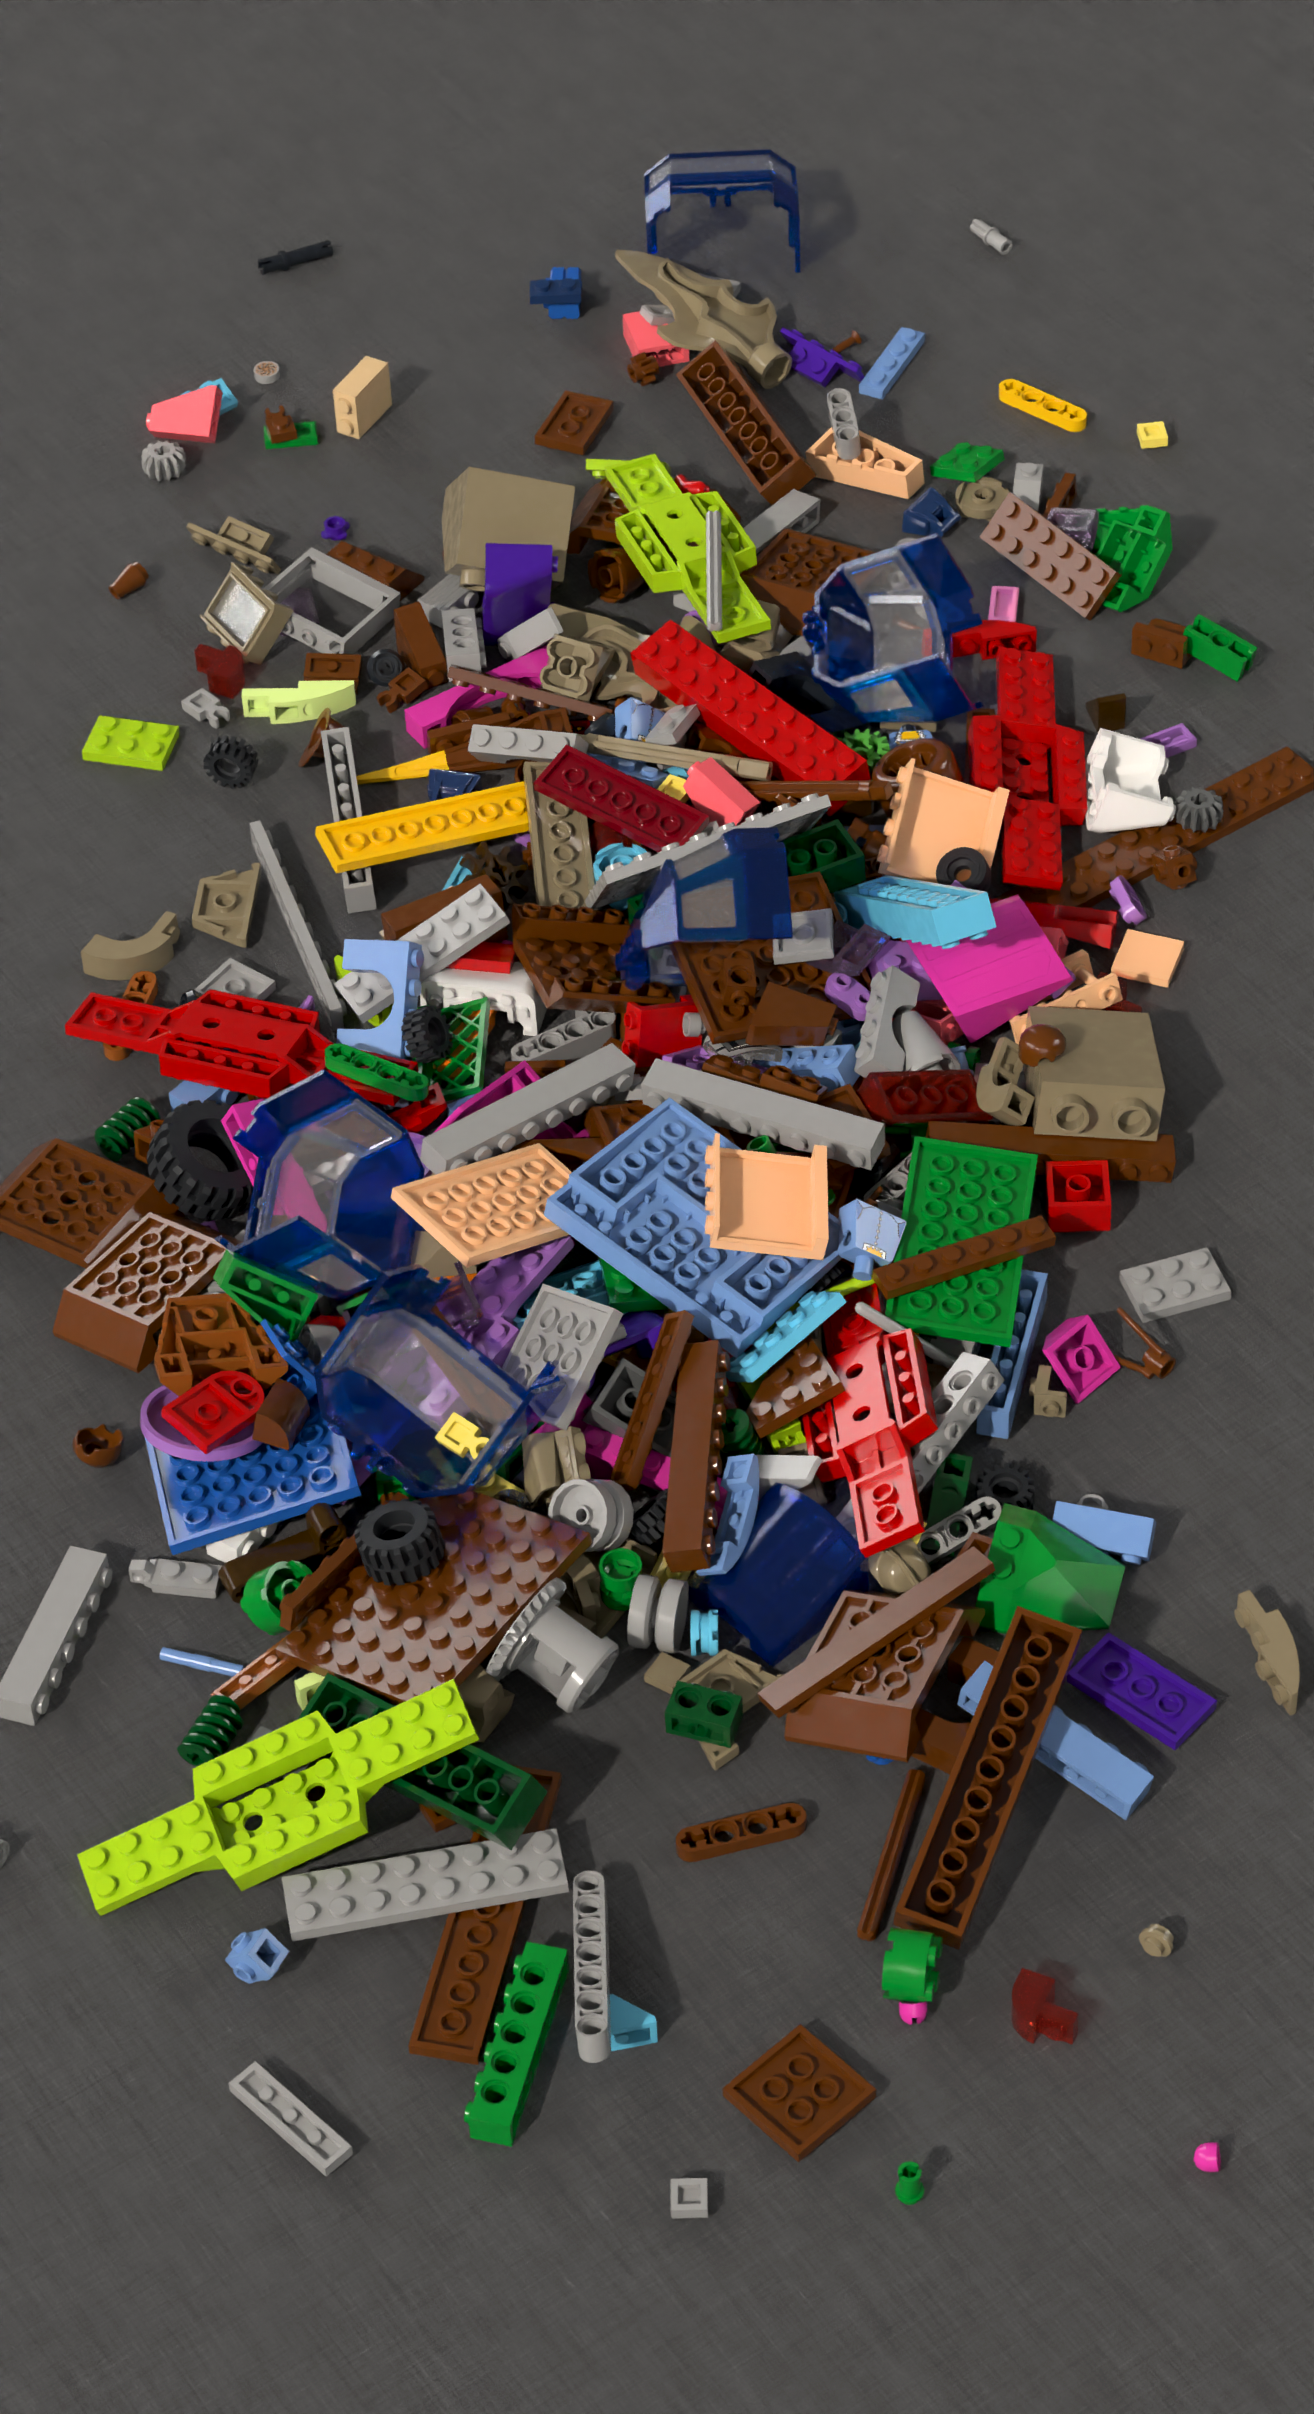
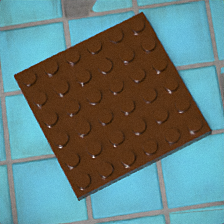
(702, 963)

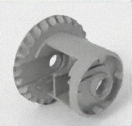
(554, 1650)

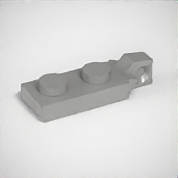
(177, 1577)

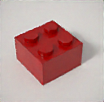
(1078, 1195)

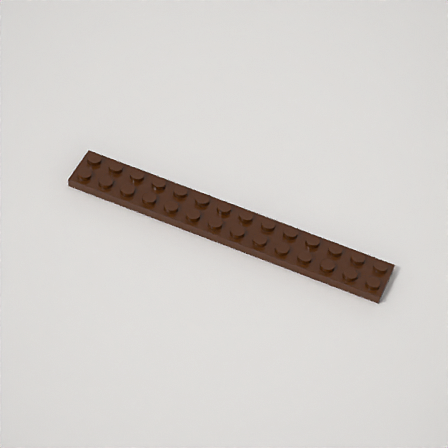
(1245, 798)

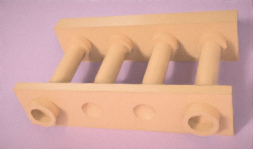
(1093, 996)

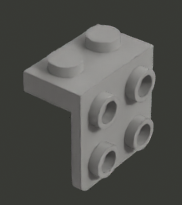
(672, 728)

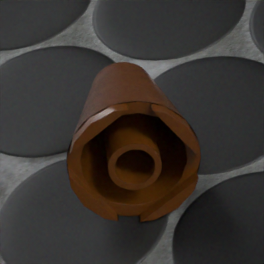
(613, 574)

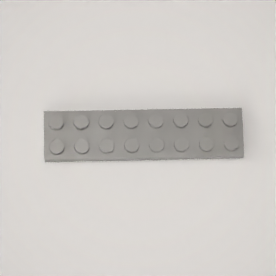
(423, 1885)

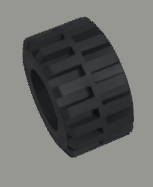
(399, 1542)

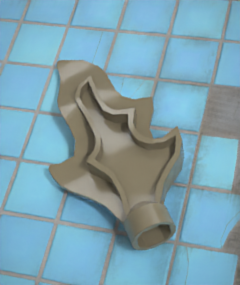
(709, 312)
(620, 674)

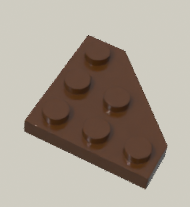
(793, 1388)

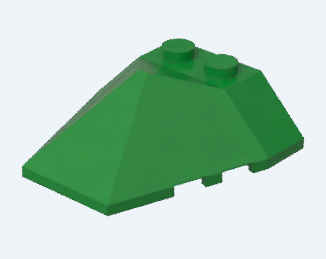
(1137, 547)
(1046, 1573)

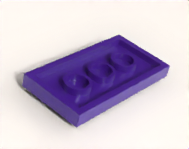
(1141, 1691)

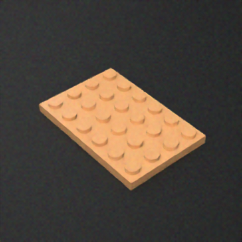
(488, 1204)

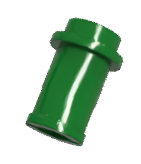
(909, 2187)

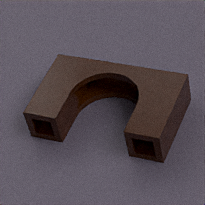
(941, 1738)

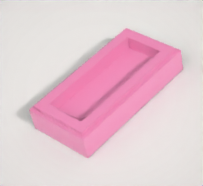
(1003, 603)

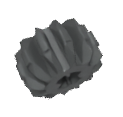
(1199, 809)

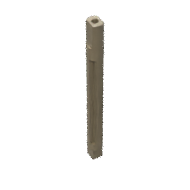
(675, 756)

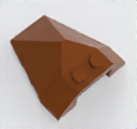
(210, 1337)

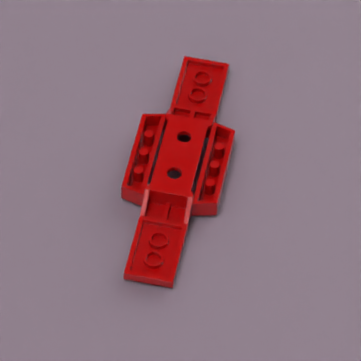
(1028, 730)
(236, 1024)
(877, 1449)

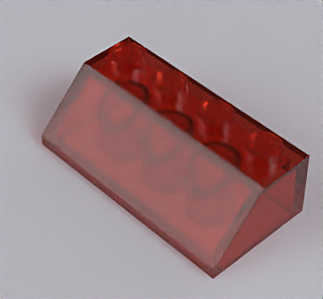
(921, 1096)

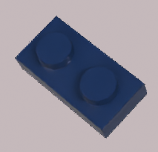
(555, 291)

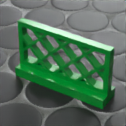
(477, 1045)

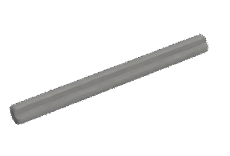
(713, 571)

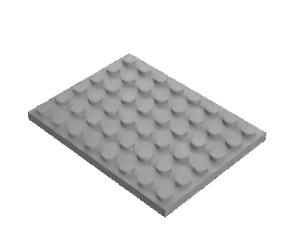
(634, 878)

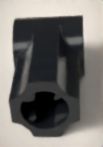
(866, 1179)

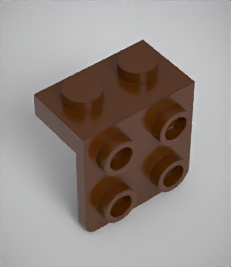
(1160, 642)

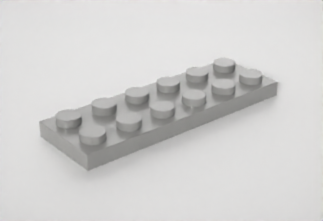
(443, 941)

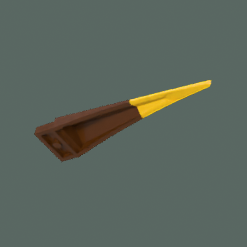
(458, 757)

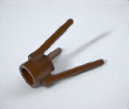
(1156, 1359)

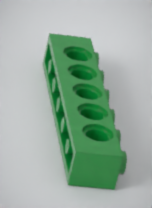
(501, 2120)

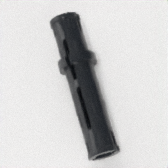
(285, 260)

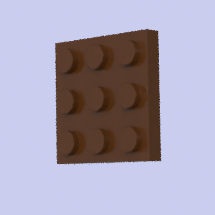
(799, 2092)

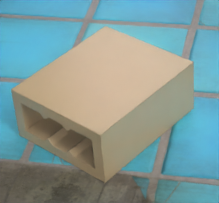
(362, 397)

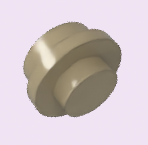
(1156, 1940)

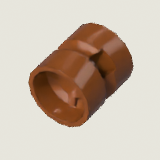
(874, 838)

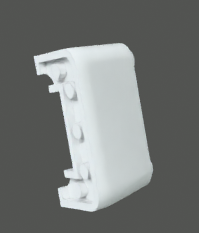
(1125, 784)
(506, 992)

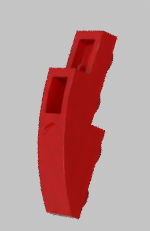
(990, 635)

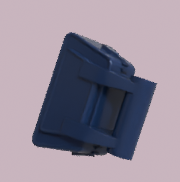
(929, 515)
(451, 783)

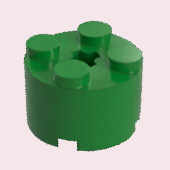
(267, 1589)
(910, 1966)

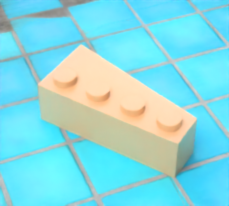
(876, 468)

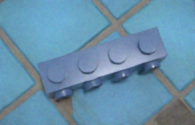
(828, 1064)

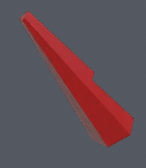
(1078, 923)

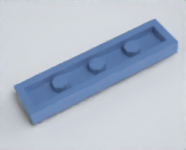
(891, 363)

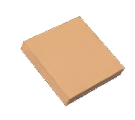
(1147, 958)

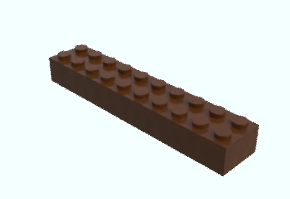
(988, 1777)

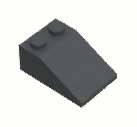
(616, 1402)

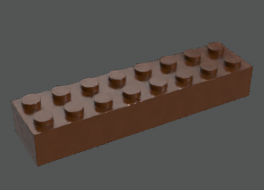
(745, 424)

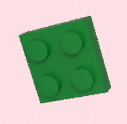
(967, 462)

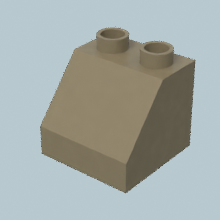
(502, 509)

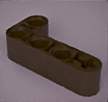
(308, 1547)

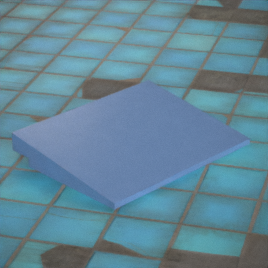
(646, 1217)

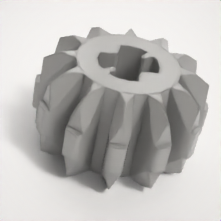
(163, 460)

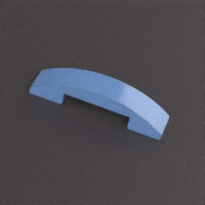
(738, 1514)

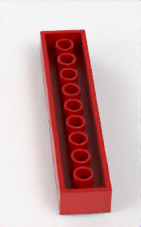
(744, 710)

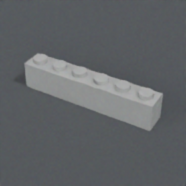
(53, 1635)

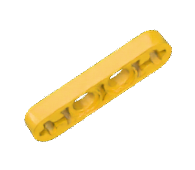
(1068, 417)

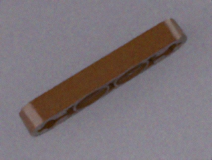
(739, 1827)

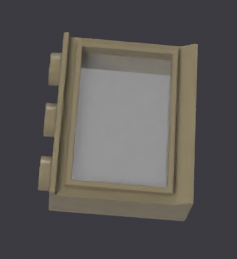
(246, 614)

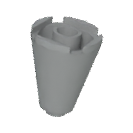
(921, 1044)

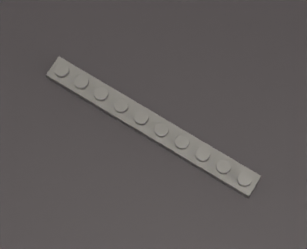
(300, 931)

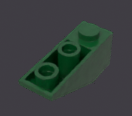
(948, 1495)

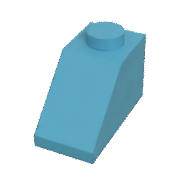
(630, 2025)

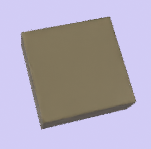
(666, 1672)

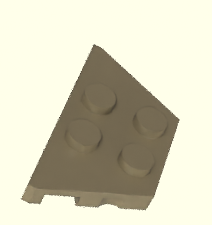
(227, 905)

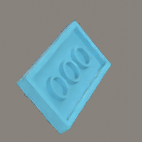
(789, 1331)

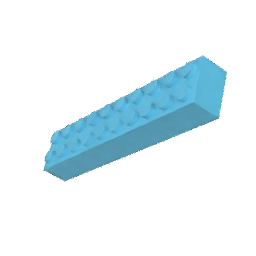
(918, 910)

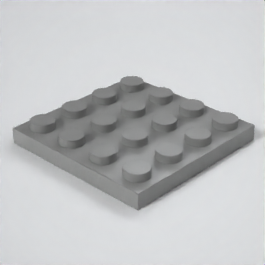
(570, 1334)

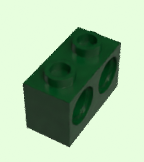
(704, 1714)

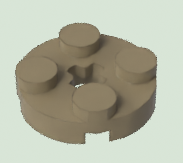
(969, 498)

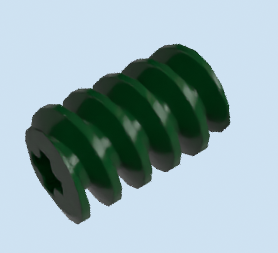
(117, 1133)
(739, 1435)
(211, 1731)

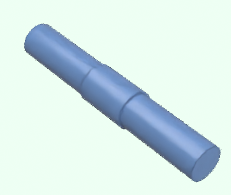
(200, 1662)

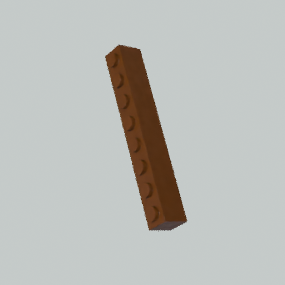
(1126, 1158)
(696, 1457)

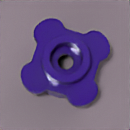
(335, 528)

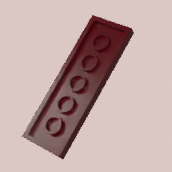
(619, 800)

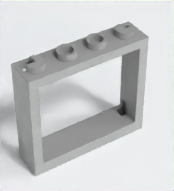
(345, 580)

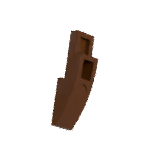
(775, 1079)

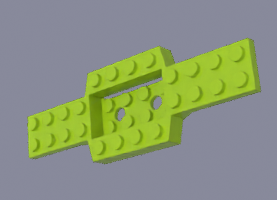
(681, 519)
(292, 1827)

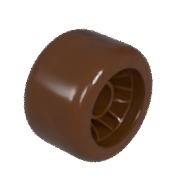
(930, 755)

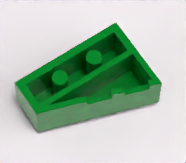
(266, 1292)

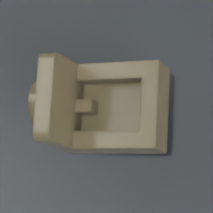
(1046, 1401)

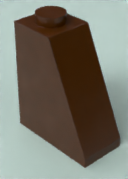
(419, 645)
(791, 1019)

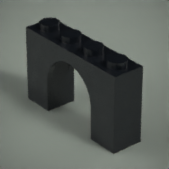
(792, 677)

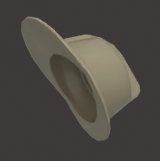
(899, 1567)

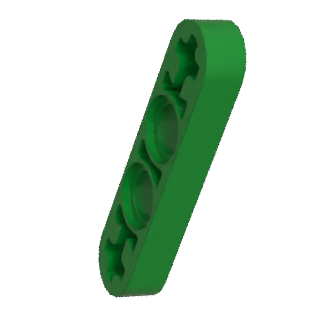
(406, 1084)

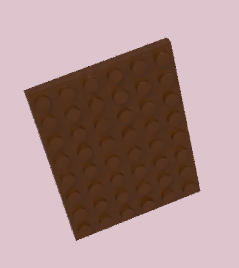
(446, 1623)

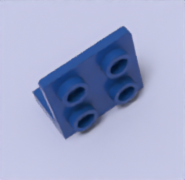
(300, 1367)

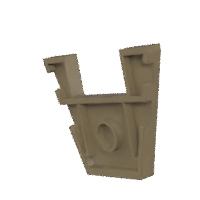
(733, 1674)

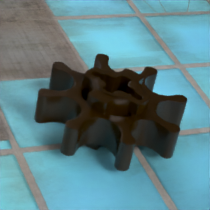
(498, 870)

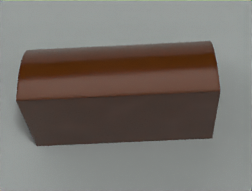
(281, 1415)

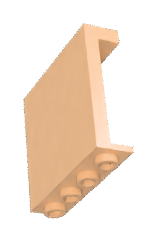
(934, 818)
(767, 1201)

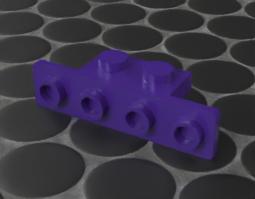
(815, 362)

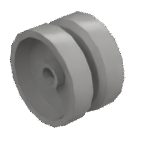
(594, 1507)
(658, 1613)

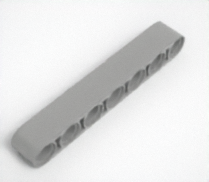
(591, 1967)

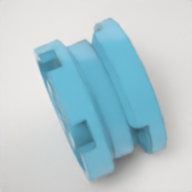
(704, 1632)

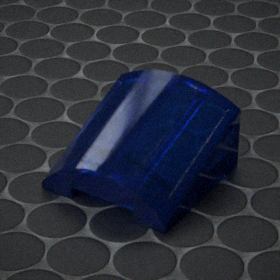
(786, 1575)

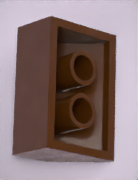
(377, 567)

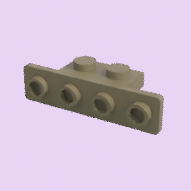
(241, 541)

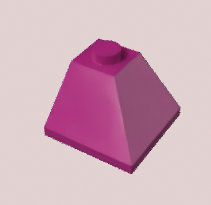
(1079, 1356)

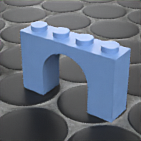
(401, 966)

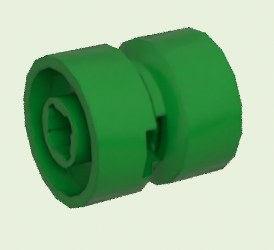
(618, 1576)

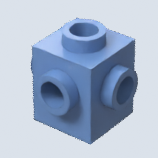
(256, 1956)

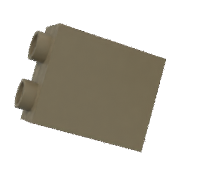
(1103, 1081)

